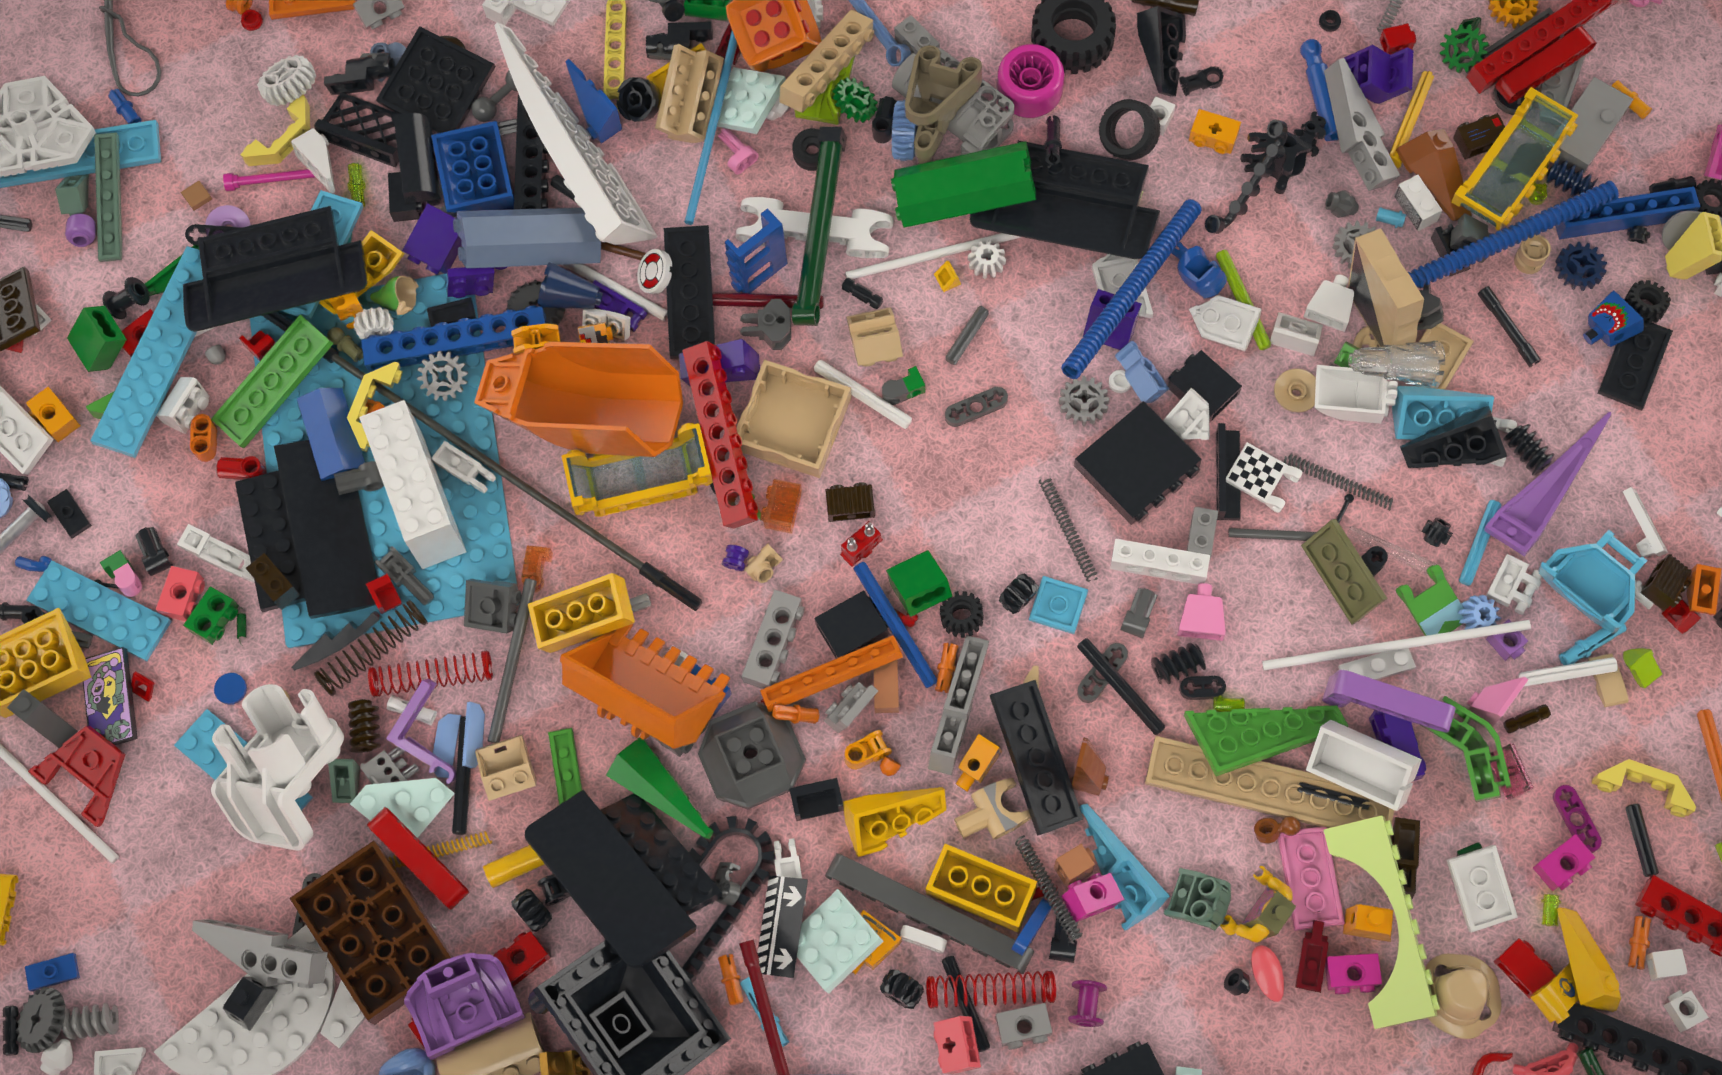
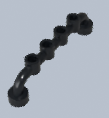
(1275, 129)

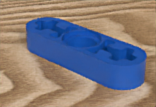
(1032, 927)

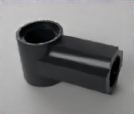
(883, 120)
(154, 554)
(1061, 946)

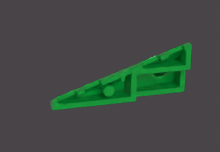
(644, 775)

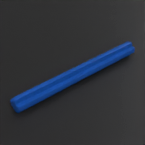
(895, 624)

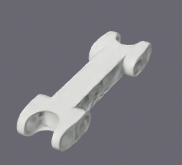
(847, 231)

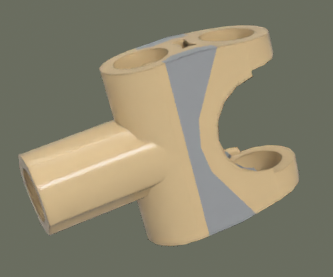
(991, 812)

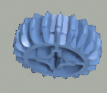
(902, 134)

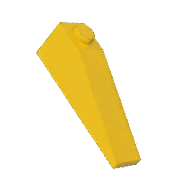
(881, 816)

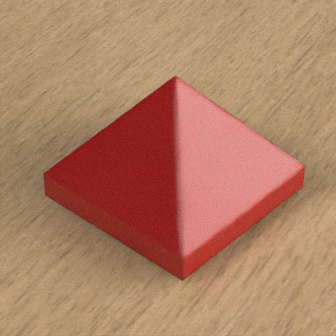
(138, 680)

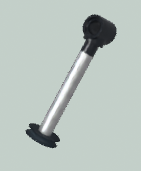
(16, 528)

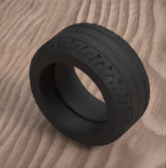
(1108, 125)

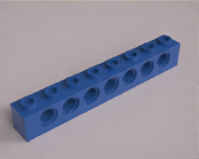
(465, 345)

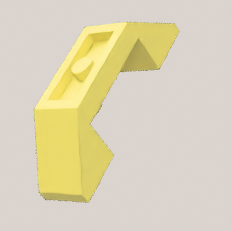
(258, 154)
(386, 376)
(1677, 798)

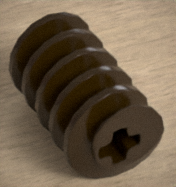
(363, 726)

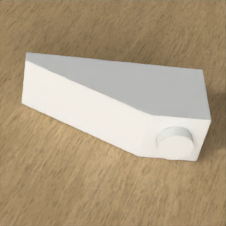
(314, 154)

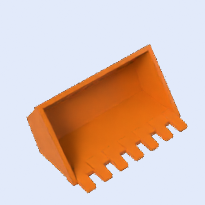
(644, 686)

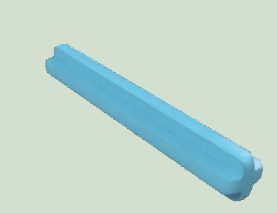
(1479, 545)

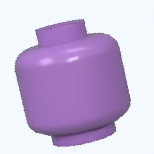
(80, 230)

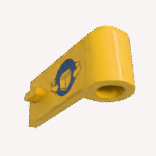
(1557, 996)

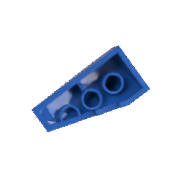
(597, 108)

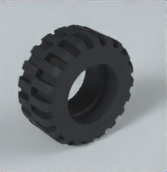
(1079, 53)

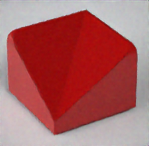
(1681, 616)

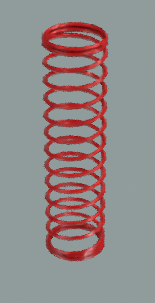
(372, 674)
(932, 997)

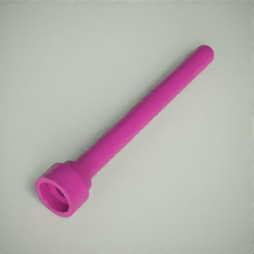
(233, 181)

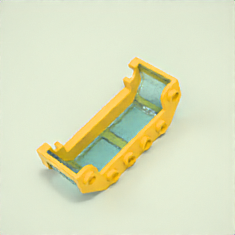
(1517, 160)
(629, 482)

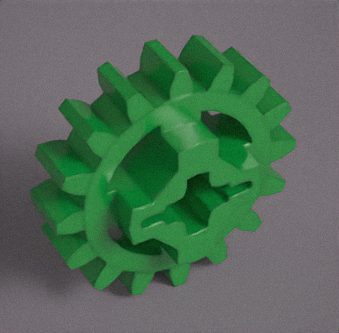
(1469, 41)
(854, 100)

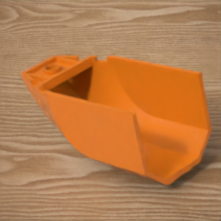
(588, 396)

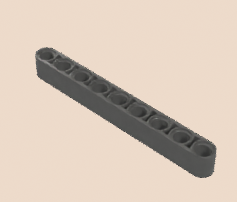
(928, 911)

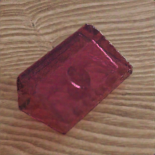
(1517, 773)

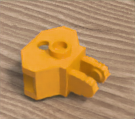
(534, 336)

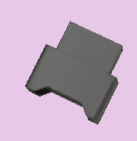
(1468, 231)

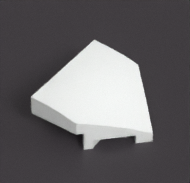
(1190, 417)

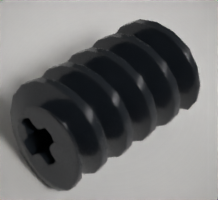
(1529, 448)
(1178, 662)

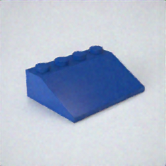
(473, 169)

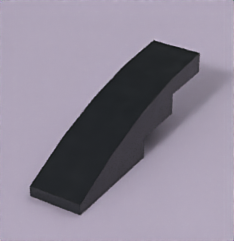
(329, 644)

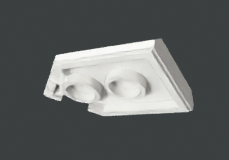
(1226, 321)

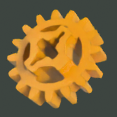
(1513, 11)

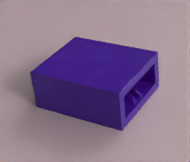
(433, 241)

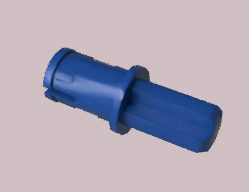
(123, 106)

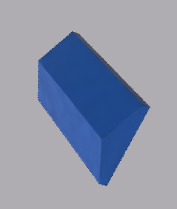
(329, 432)

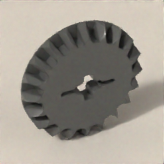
(528, 295)
(48, 1006)

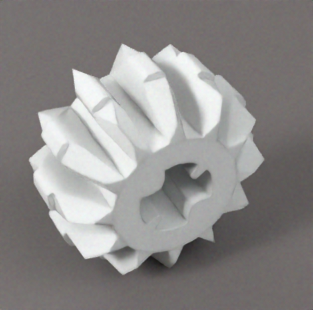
(991, 266)
(373, 322)

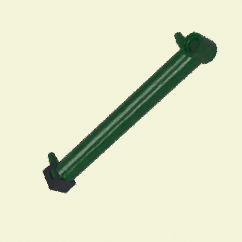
(806, 308)

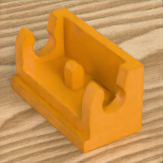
(346, 306)

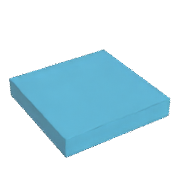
(1058, 605)

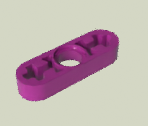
(1580, 809)

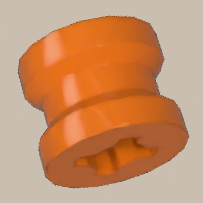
(238, 5)

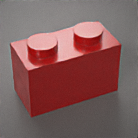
(1525, 967)

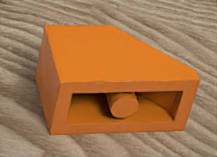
(1704, 589)

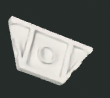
(1112, 272)

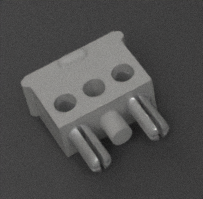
(378, 773)

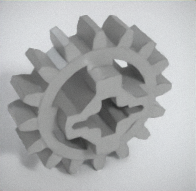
(1346, 238)
(434, 368)
(1073, 400)

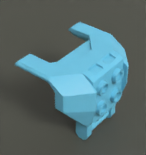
(1595, 580)

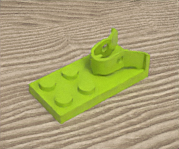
(824, 106)

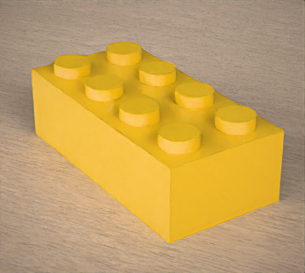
(581, 613)
(981, 888)

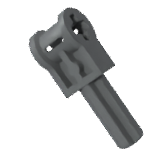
(401, 573)

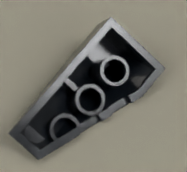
(1160, 37)
(1458, 442)

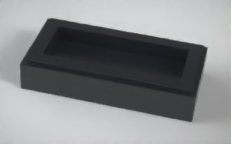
(451, 311)

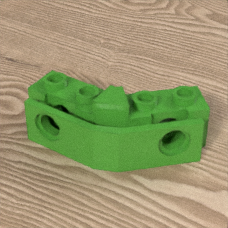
(1476, 753)

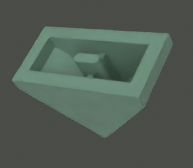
(344, 780)

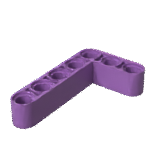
(1352, 687)

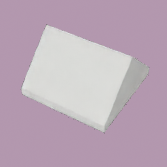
(1296, 334)

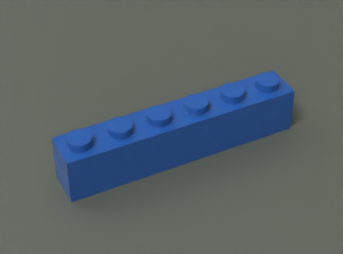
(1631, 211)

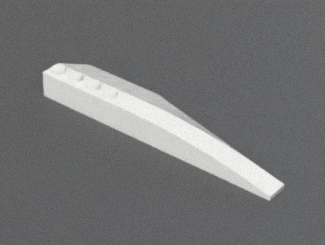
(593, 181)

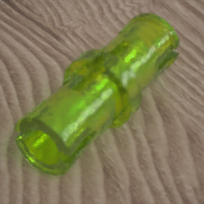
(356, 184)

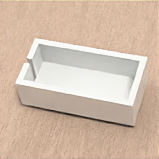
(1363, 765)

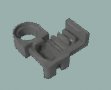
(729, 889)

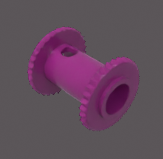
(1087, 1003)

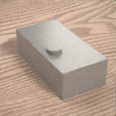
(1598, 115)

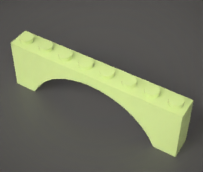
(1408, 990)

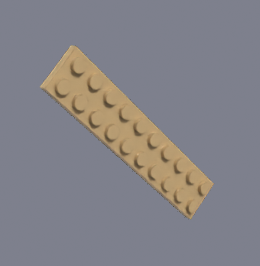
(1254, 787)

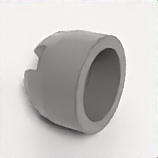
(215, 354)

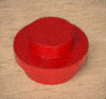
(251, 20)

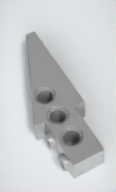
(1358, 127)
(958, 705)
(264, 953)

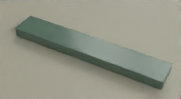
(108, 197)

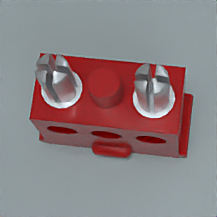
(860, 544)

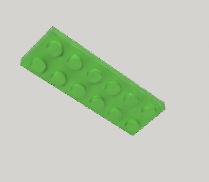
(272, 381)

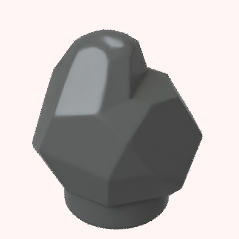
(1341, 204)

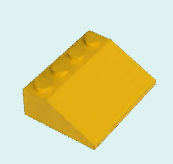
(40, 659)

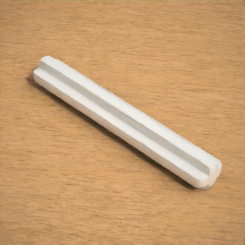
(1570, 671)

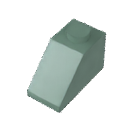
(73, 194)

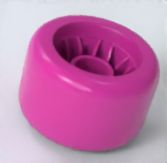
(1031, 80)

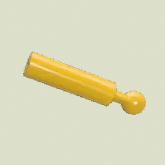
(512, 866)

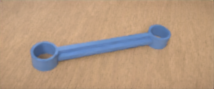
(883, 34)

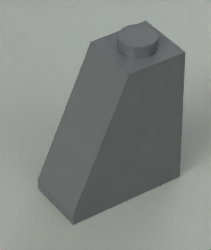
(41, 718)

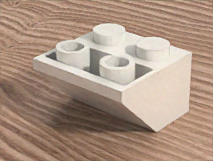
(183, 404)

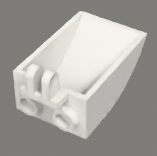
(1353, 395)

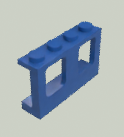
(774, 252)

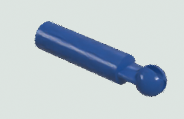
(1311, 52)

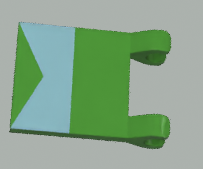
(1435, 607)

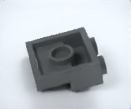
(491, 605)

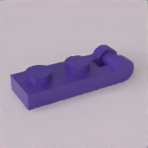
(616, 303)

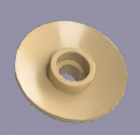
(1295, 380)

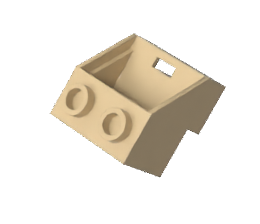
(876, 347)
(507, 769)

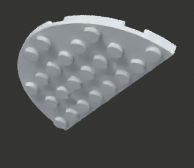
(278, 1039)

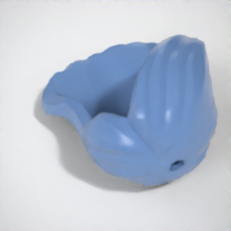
(409, 1062)

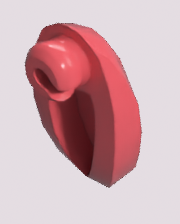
(1268, 972)

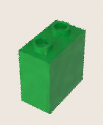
(96, 338)
(919, 583)

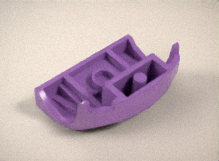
(461, 1002)

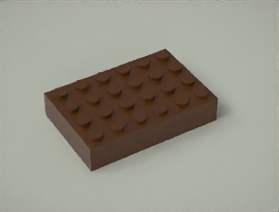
(371, 930)

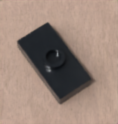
(69, 513)

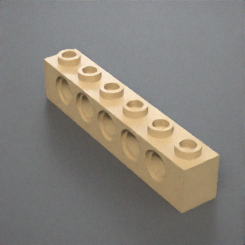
(826, 61)

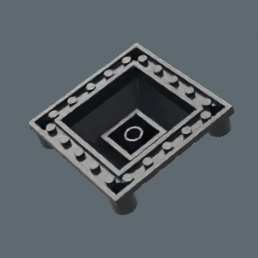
(629, 1016)

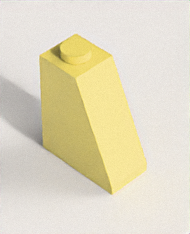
(1696, 248)

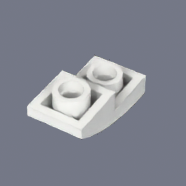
(619, 323)

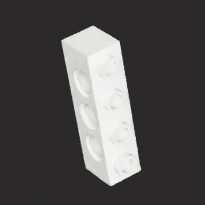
(1159, 562)

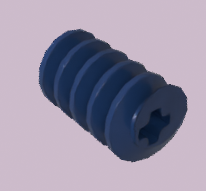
(1569, 178)

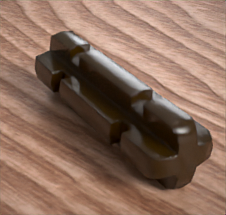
(1527, 718)

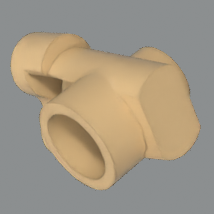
(760, 566)

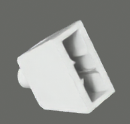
(1331, 304)

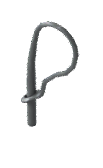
(109, 15)

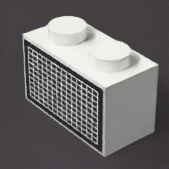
(1418, 202)

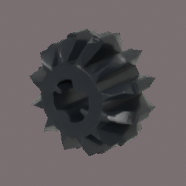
(1018, 593)
(531, 910)
(901, 989)

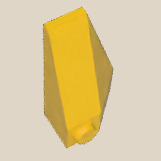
(380, 260)
(1591, 971)

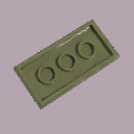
(1344, 571)

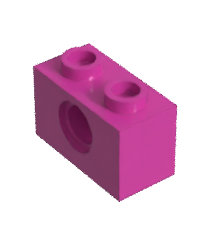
(1574, 853)
(1092, 897)
(1365, 964)

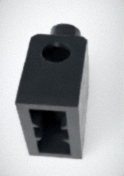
(248, 1002)

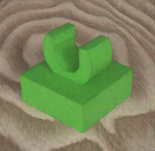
(1343, 356)

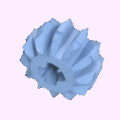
(1478, 612)

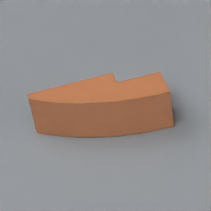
(886, 683)

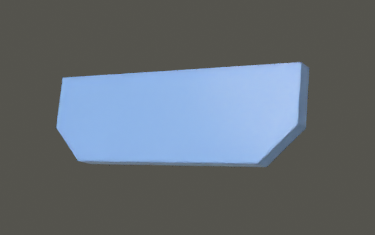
(473, 734)
(446, 741)

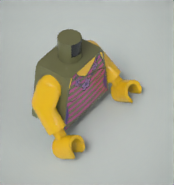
(1267, 914)

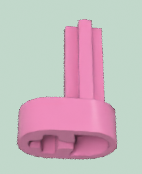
(743, 155)

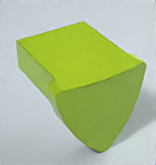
(1642, 665)

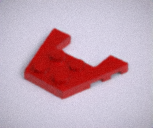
(92, 762)

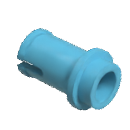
(1391, 217)

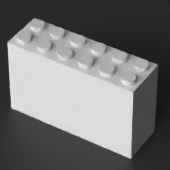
(412, 484)

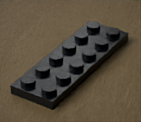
(689, 288)
(1036, 757)

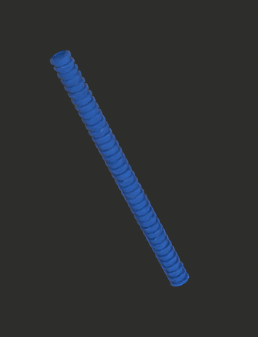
(1514, 234)
(1131, 290)

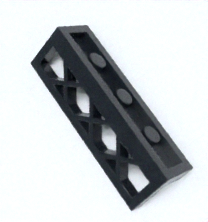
(1226, 455)

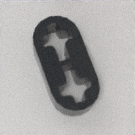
(1202, 681)

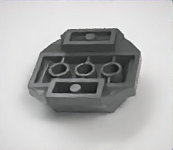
(753, 780)

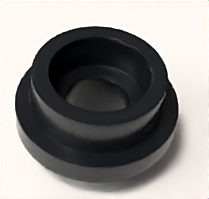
(1330, 15)
(1638, 234)

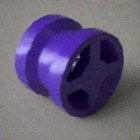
(735, 557)

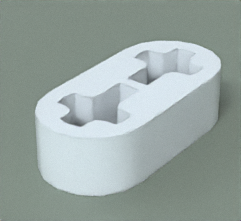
(923, 939)

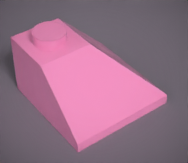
(1495, 699)

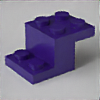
(1382, 74)
(470, 281)

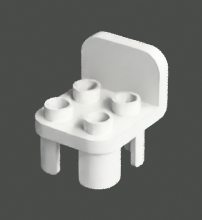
(274, 767)

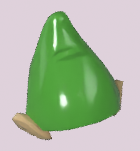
(397, 295)

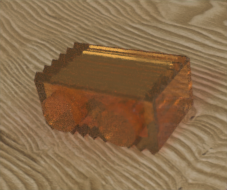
(782, 506)

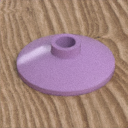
(225, 216)

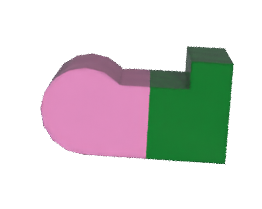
(125, 576)

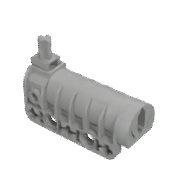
(978, 120)

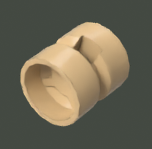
(1532, 254)

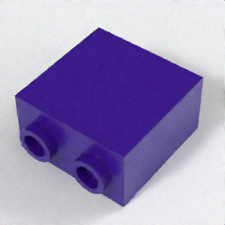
(1124, 331)

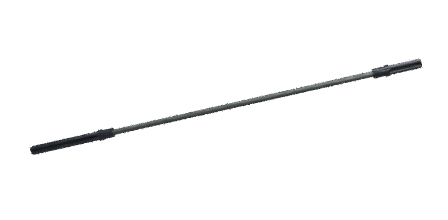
(647, 570)

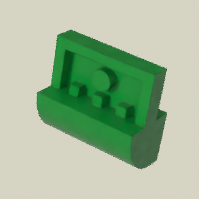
(707, 9)

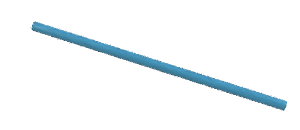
(711, 130)

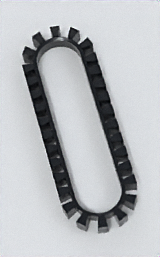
(745, 901)

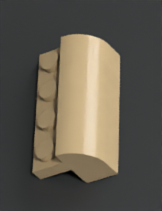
(689, 94)
(498, 1052)

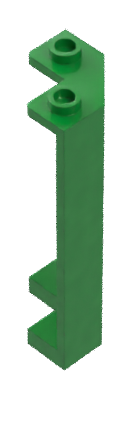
(963, 184)

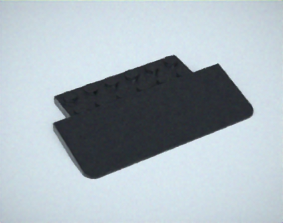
(1080, 204)
(272, 269)
(308, 534)
(624, 873)

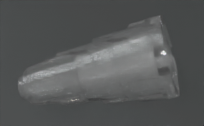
(1410, 363)

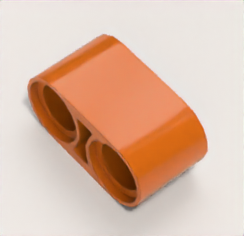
(203, 438)

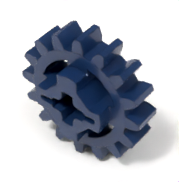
(1569, 266)

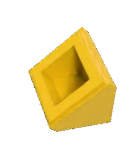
(947, 277)

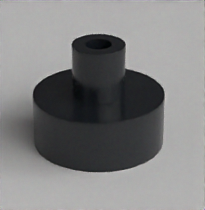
(1237, 982)

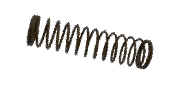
(416, 614)

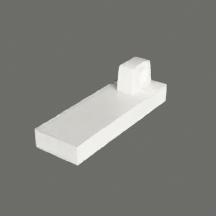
(1652, 543)

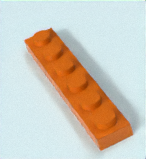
(831, 673)

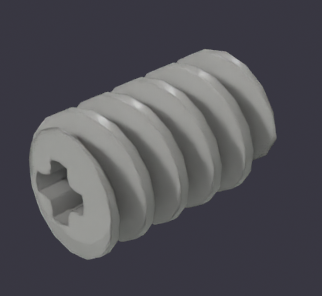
(90, 1022)

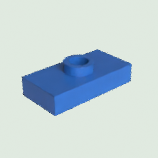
(52, 972)

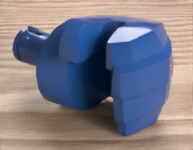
(1198, 272)

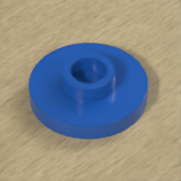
(230, 688)

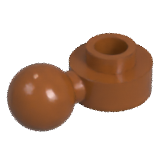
(1289, 826)

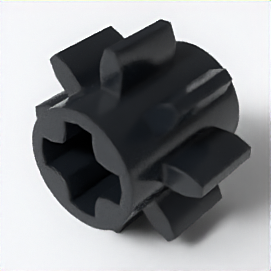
(1437, 532)

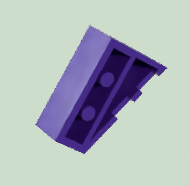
(1398, 734)

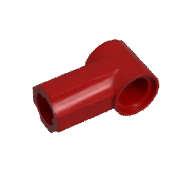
(239, 468)

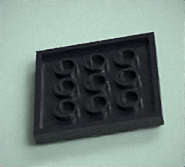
(436, 81)

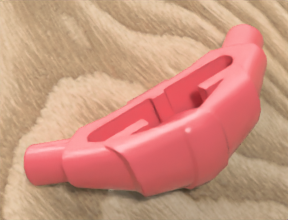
(1557, 1064)

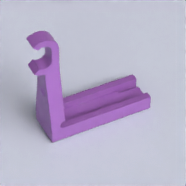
(405, 721)

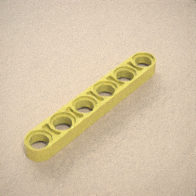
(614, 54)

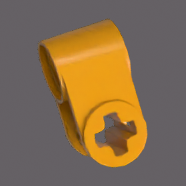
(871, 749)

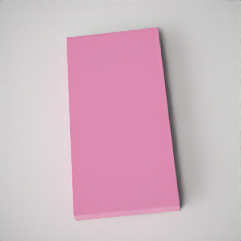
(1311, 877)

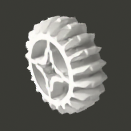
(286, 80)

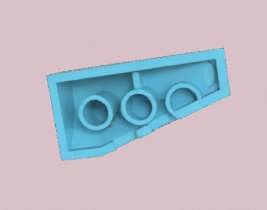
(1425, 409)

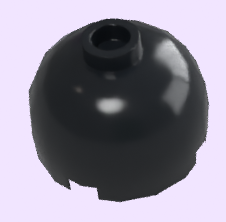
(638, 99)

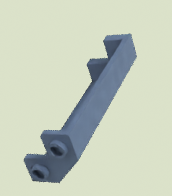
(526, 237)

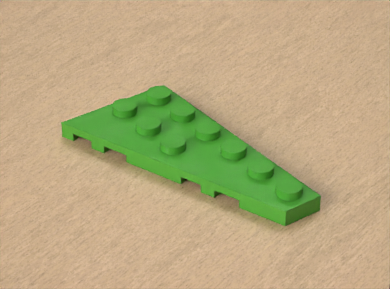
(1255, 734)

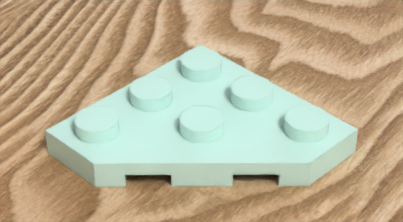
(410, 801)

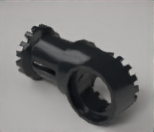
(1200, 80)

